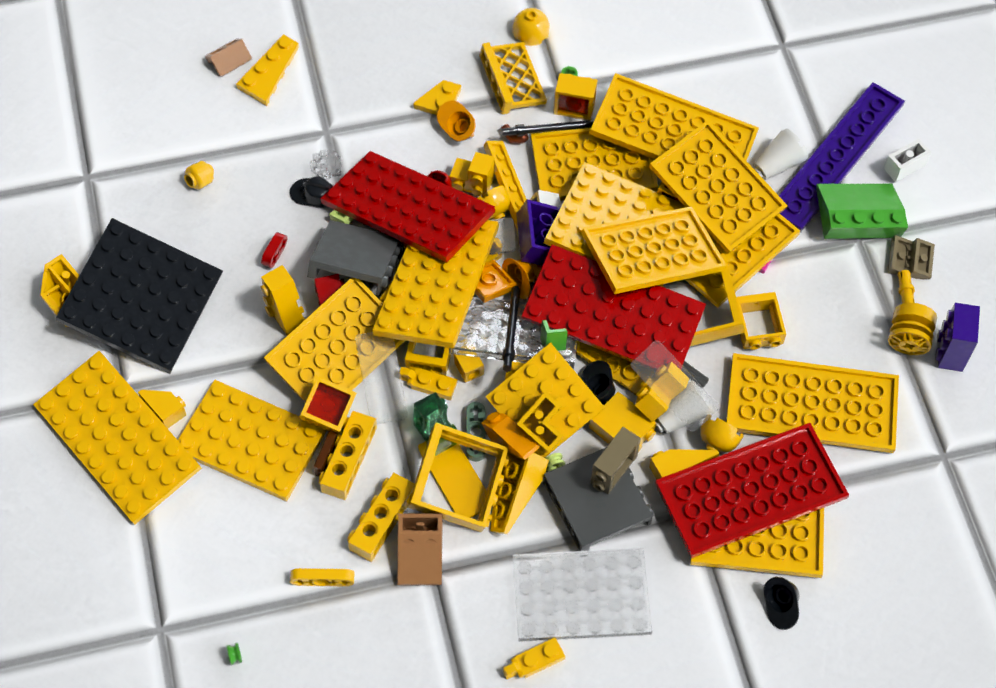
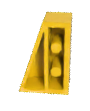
(281, 298)

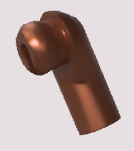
(513, 139)

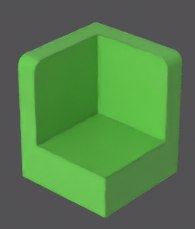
(557, 336)

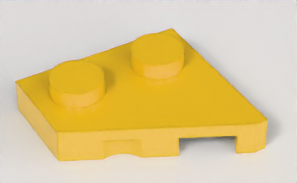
(438, 95)

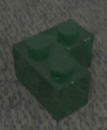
(427, 413)

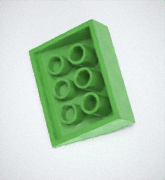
(860, 211)

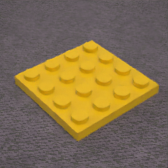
(549, 374)

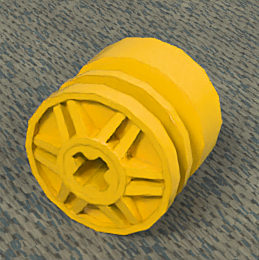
(912, 328)

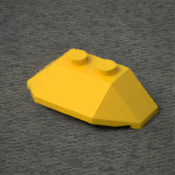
(57, 282)

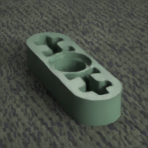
(470, 423)

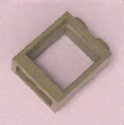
(615, 460)

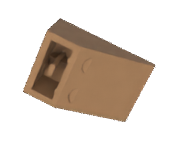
(420, 549)

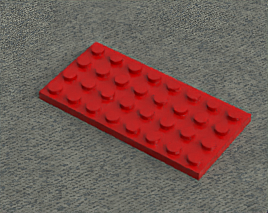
(408, 206)
(577, 297)
(751, 490)

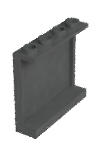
(355, 254)
(594, 514)

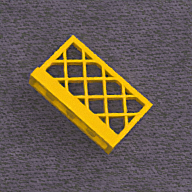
(498, 83)

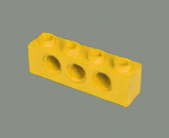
(341, 484)
(369, 546)

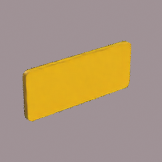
(457, 480)

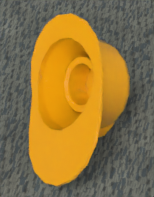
(456, 120)
(521, 273)

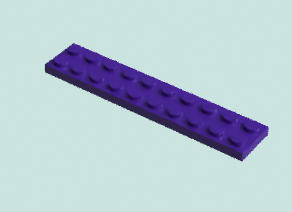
(839, 152)

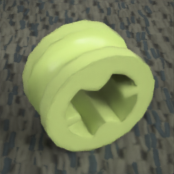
(555, 461)

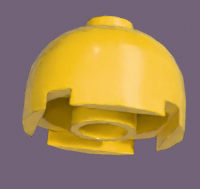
(531, 26)
(499, 198)
(720, 435)

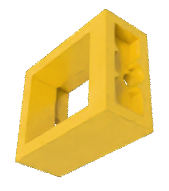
(761, 302)
(429, 363)

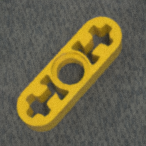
(322, 577)

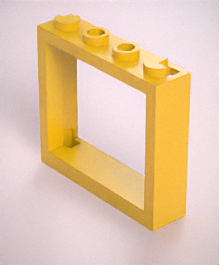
(727, 329)
(499, 451)

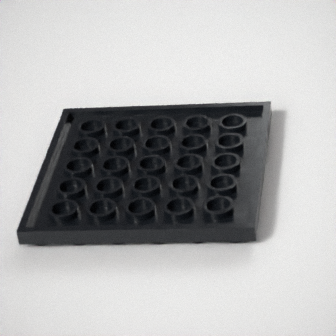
(139, 295)

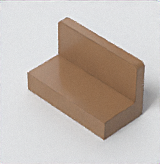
(229, 56)

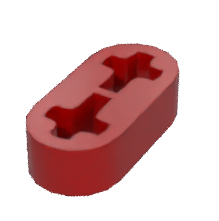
(274, 250)

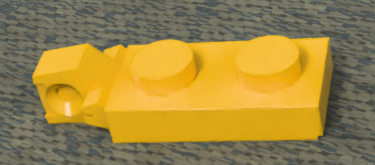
(429, 382)
(535, 660)

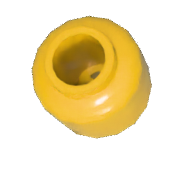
(199, 175)

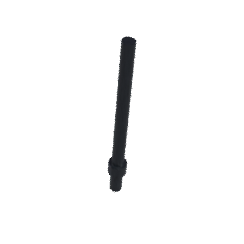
(521, 130)
(508, 353)

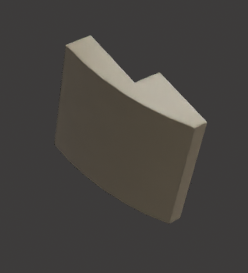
(911, 256)

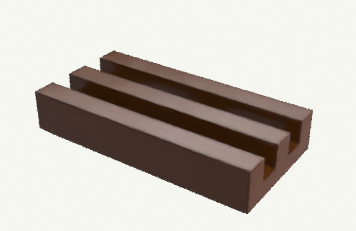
(327, 448)

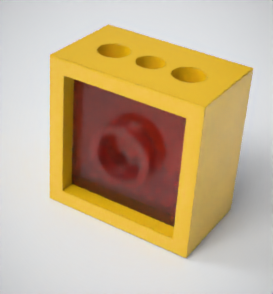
(575, 96)
(327, 405)

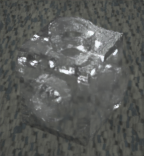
(326, 164)

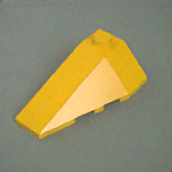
(517, 488)

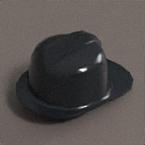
(310, 191)
(599, 380)
(781, 602)

